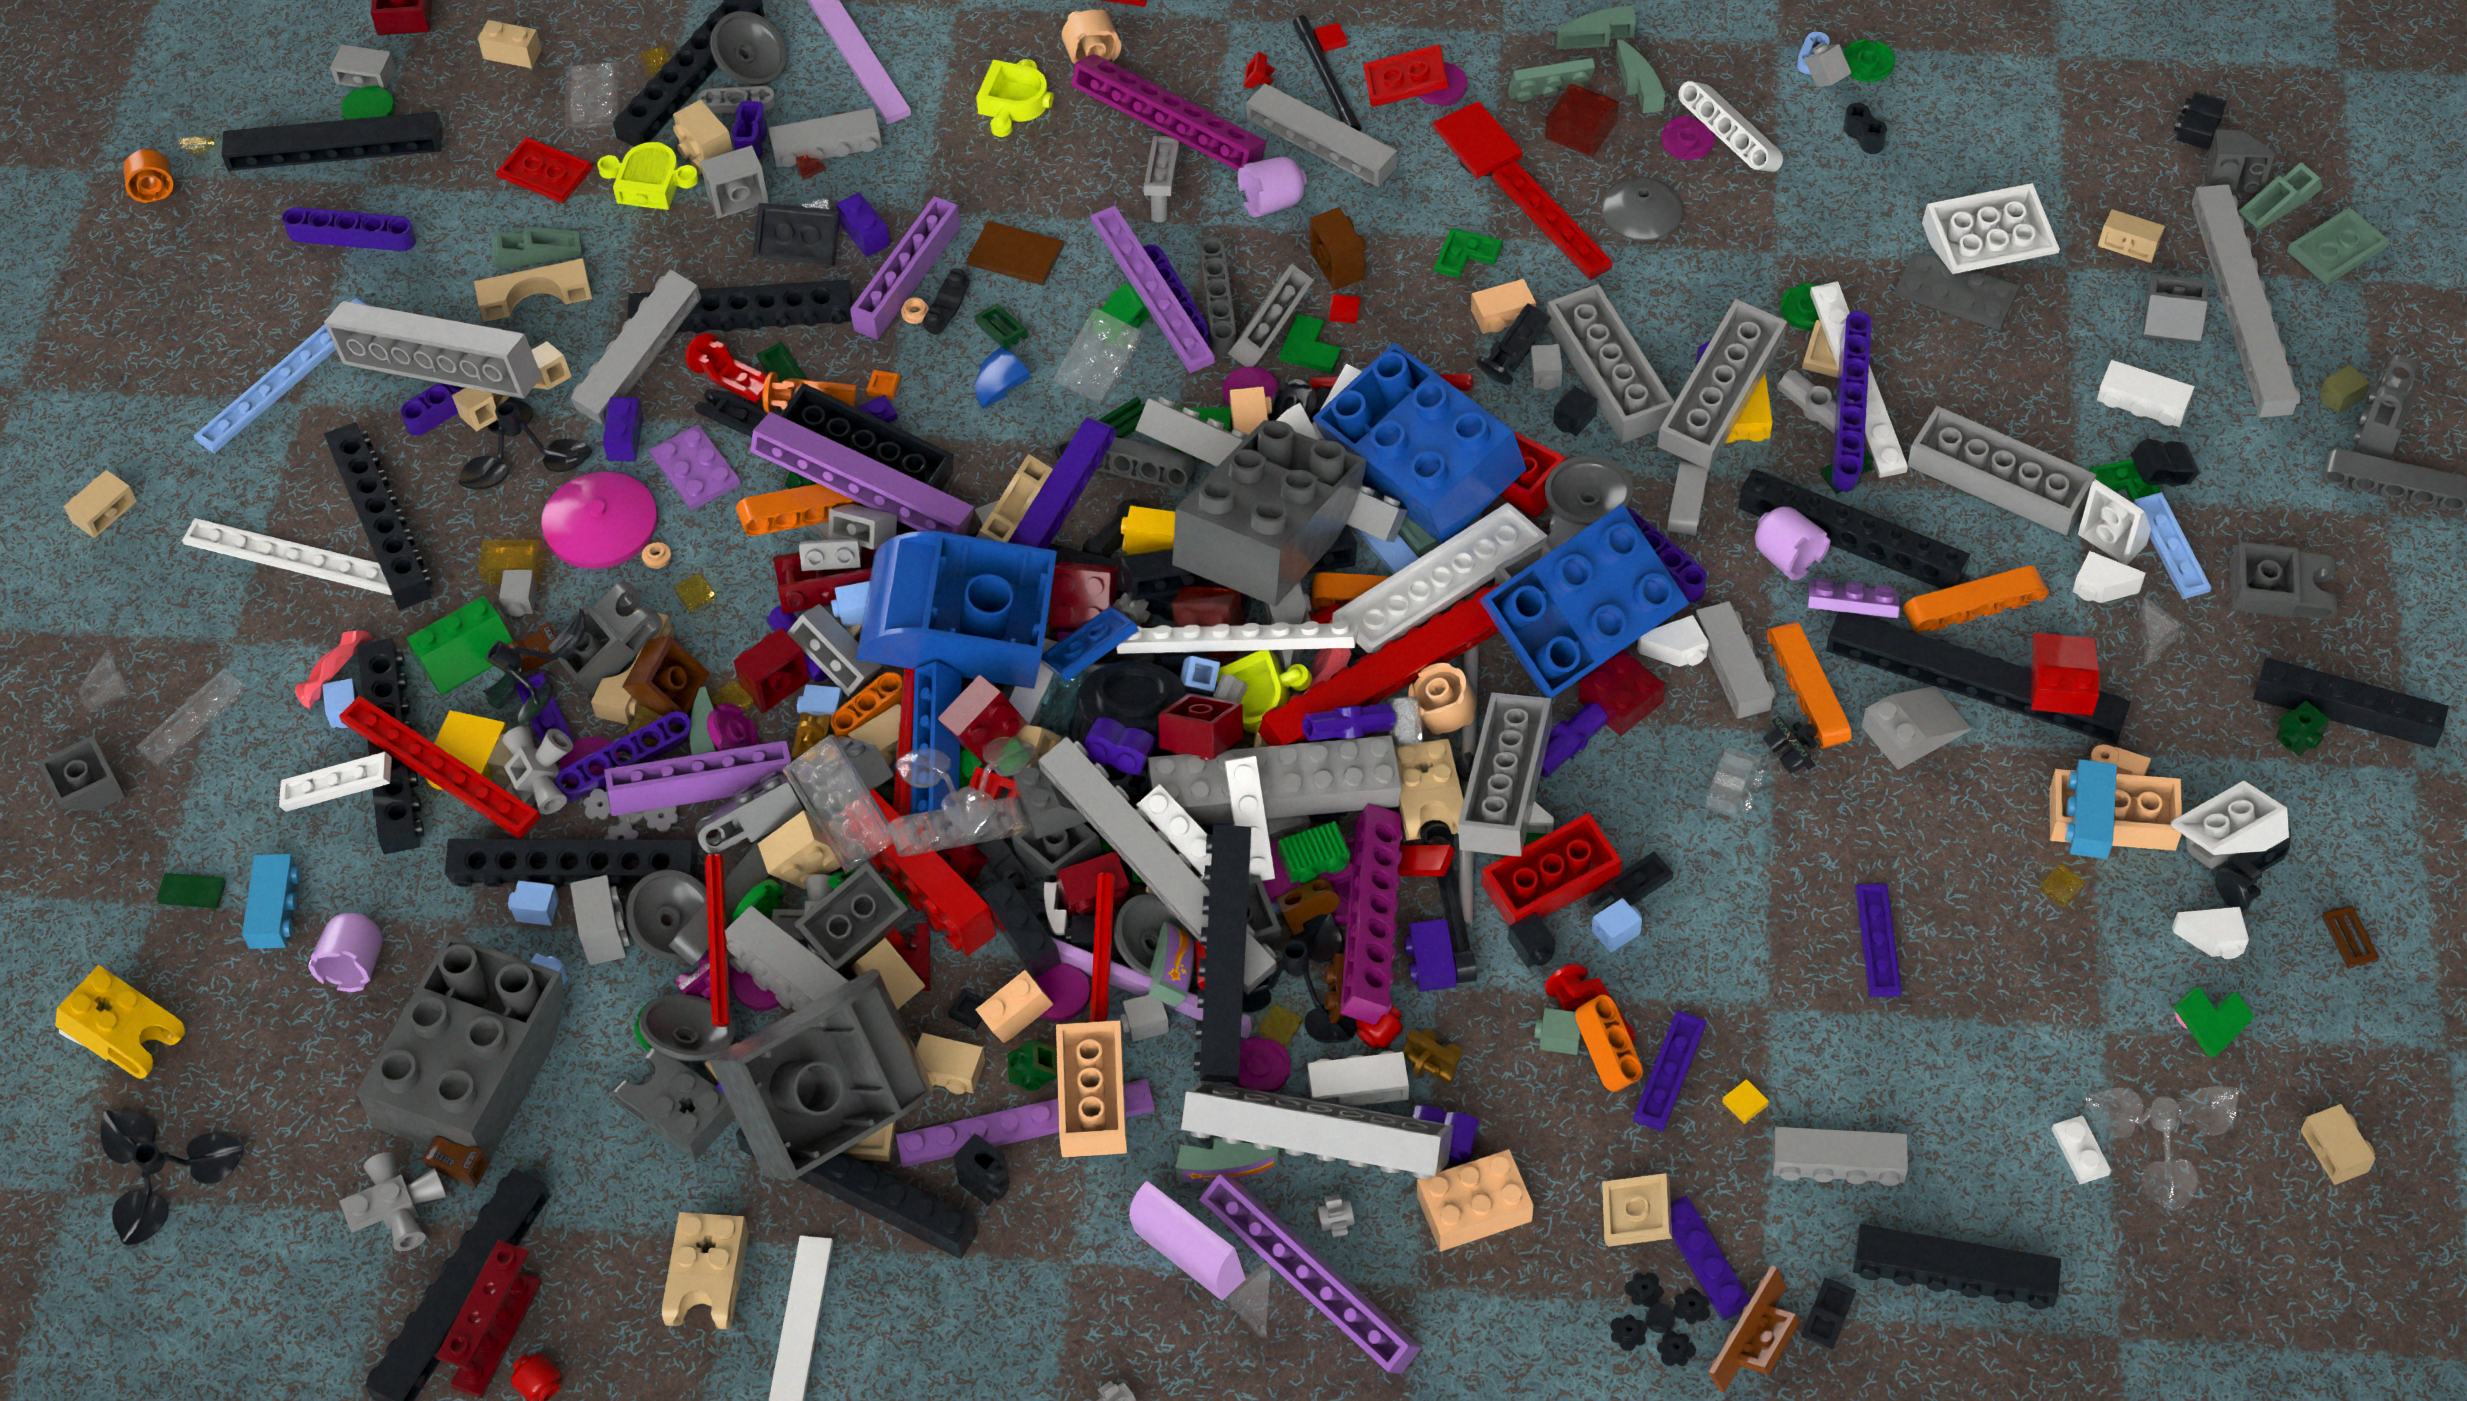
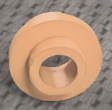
(911, 305)
(656, 561)

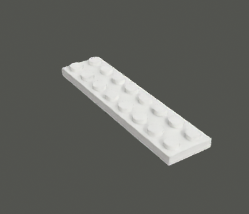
(1439, 578)

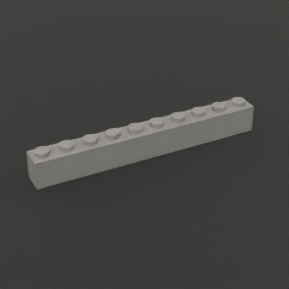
(2245, 301)
(1213, 444)
(1142, 847)

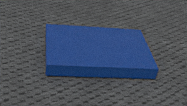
(1088, 643)

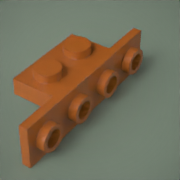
(1758, 1334)

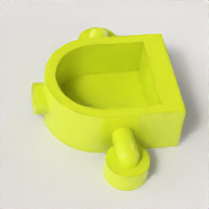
(1013, 94)
(647, 175)
(1265, 683)

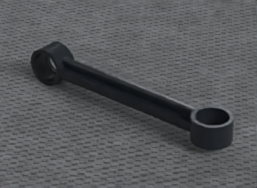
(1452, 908)

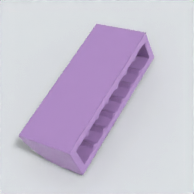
(1186, 1241)

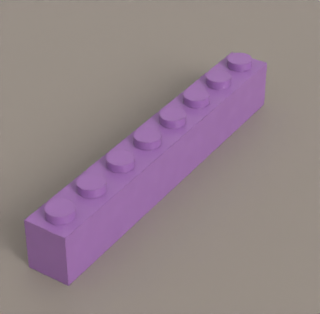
(859, 477)
(1311, 1274)

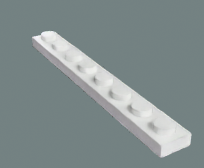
(1879, 432)
(1241, 638)

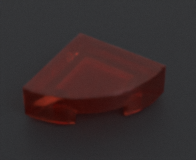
(809, 167)

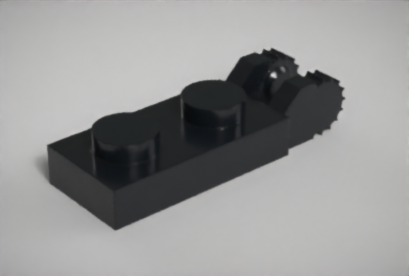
(731, 412)
(1634, 882)

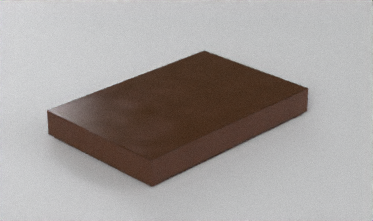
(1015, 252)

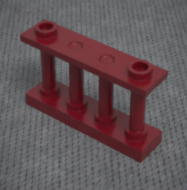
(807, 589)
(489, 1319)

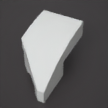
(1056, 918)

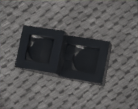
(1828, 1313)

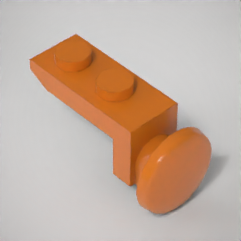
(780, 394)

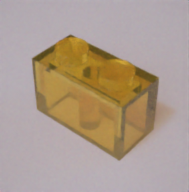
(509, 555)

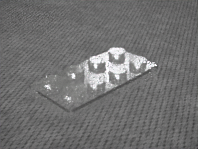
(839, 803)

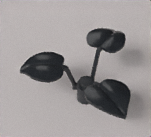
(512, 417)
(510, 662)
(1320, 943)
(131, 1137)

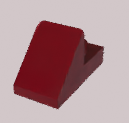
(919, 956)

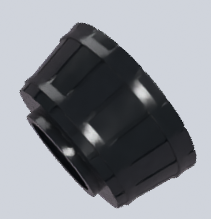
(1128, 694)

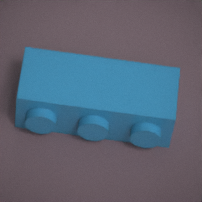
(2091, 809)
(271, 901)

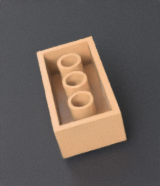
(2141, 810)
(1091, 1089)

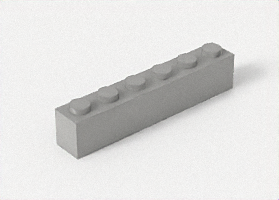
(1321, 135)
(636, 345)

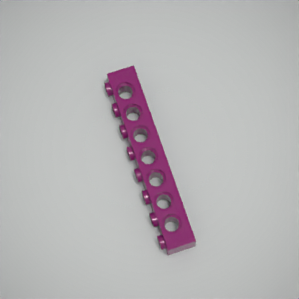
(1167, 112)
(1372, 915)

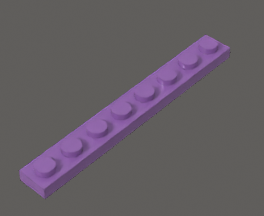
(1152, 289)
(1003, 1127)

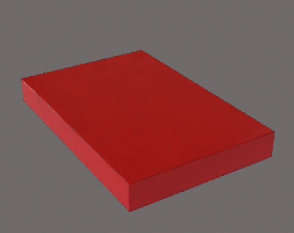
(1406, 75)
(1477, 139)
(544, 170)

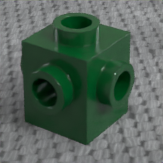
(2302, 728)
(1032, 1065)

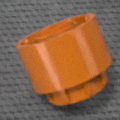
(147, 174)

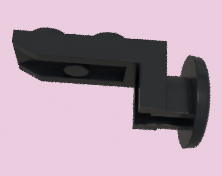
(1514, 345)
(2244, 869)

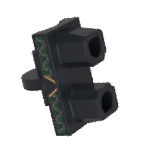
(1798, 755)

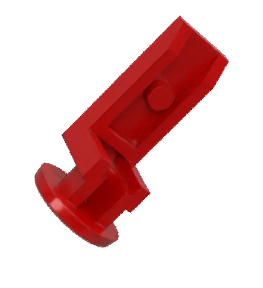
(711, 356)
(1573, 991)

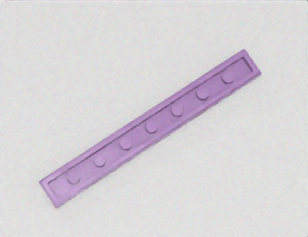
(861, 59)
(1134, 982)

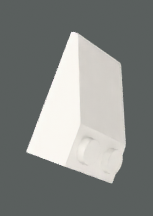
(2114, 524)
(2236, 822)

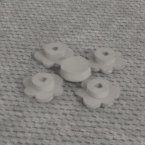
(624, 829)

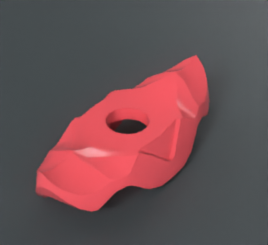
(1328, 663)
(329, 665)

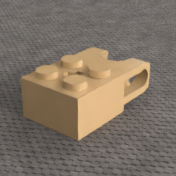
(1428, 786)
(703, 1276)

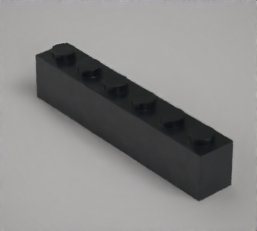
(2352, 702)
(1957, 1266)

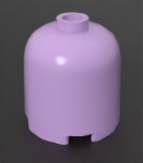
(1271, 185)
(1790, 541)
(347, 952)

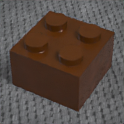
(1337, 248)
(665, 677)

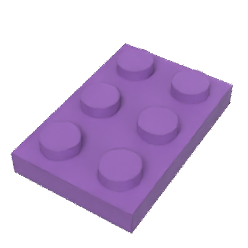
(694, 467)
(1853, 598)

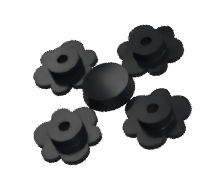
(1660, 1319)

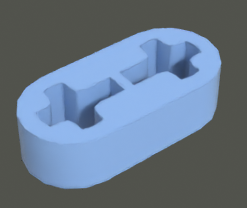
(1807, 48)

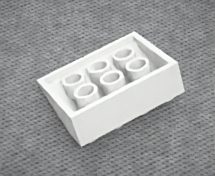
(1989, 229)

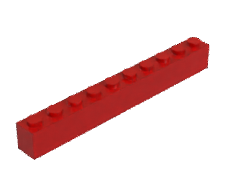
(1385, 671)

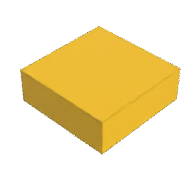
(1745, 1101)

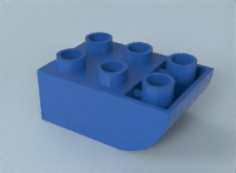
(1423, 442)
(1584, 602)
(958, 604)

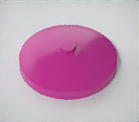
(599, 520)

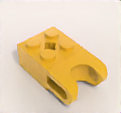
(116, 1021)

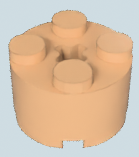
(1090, 34)
(1444, 698)

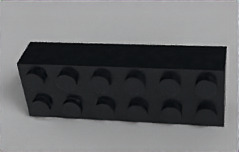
(870, 436)

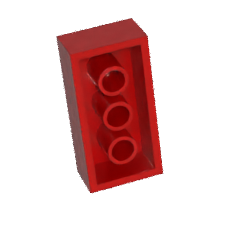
(1552, 871)

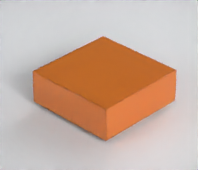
(882, 384)

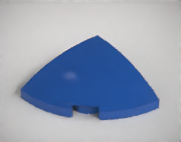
(997, 375)

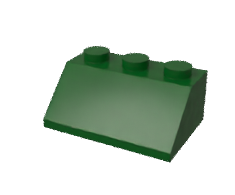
(458, 644)

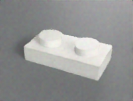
(2081, 1149)

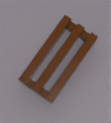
(2359, 959)

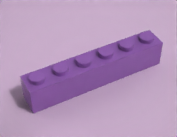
(905, 268)
(692, 777)

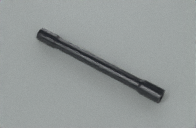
(1307, 36)

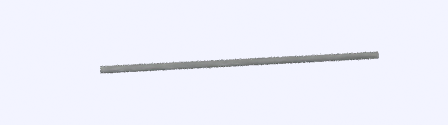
(1468, 744)

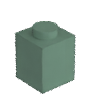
(1558, 1031)

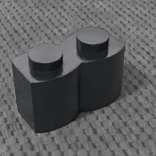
(2200, 120)
(2164, 463)

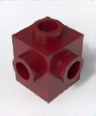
(965, 861)

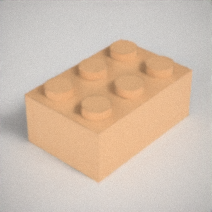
(1475, 1200)

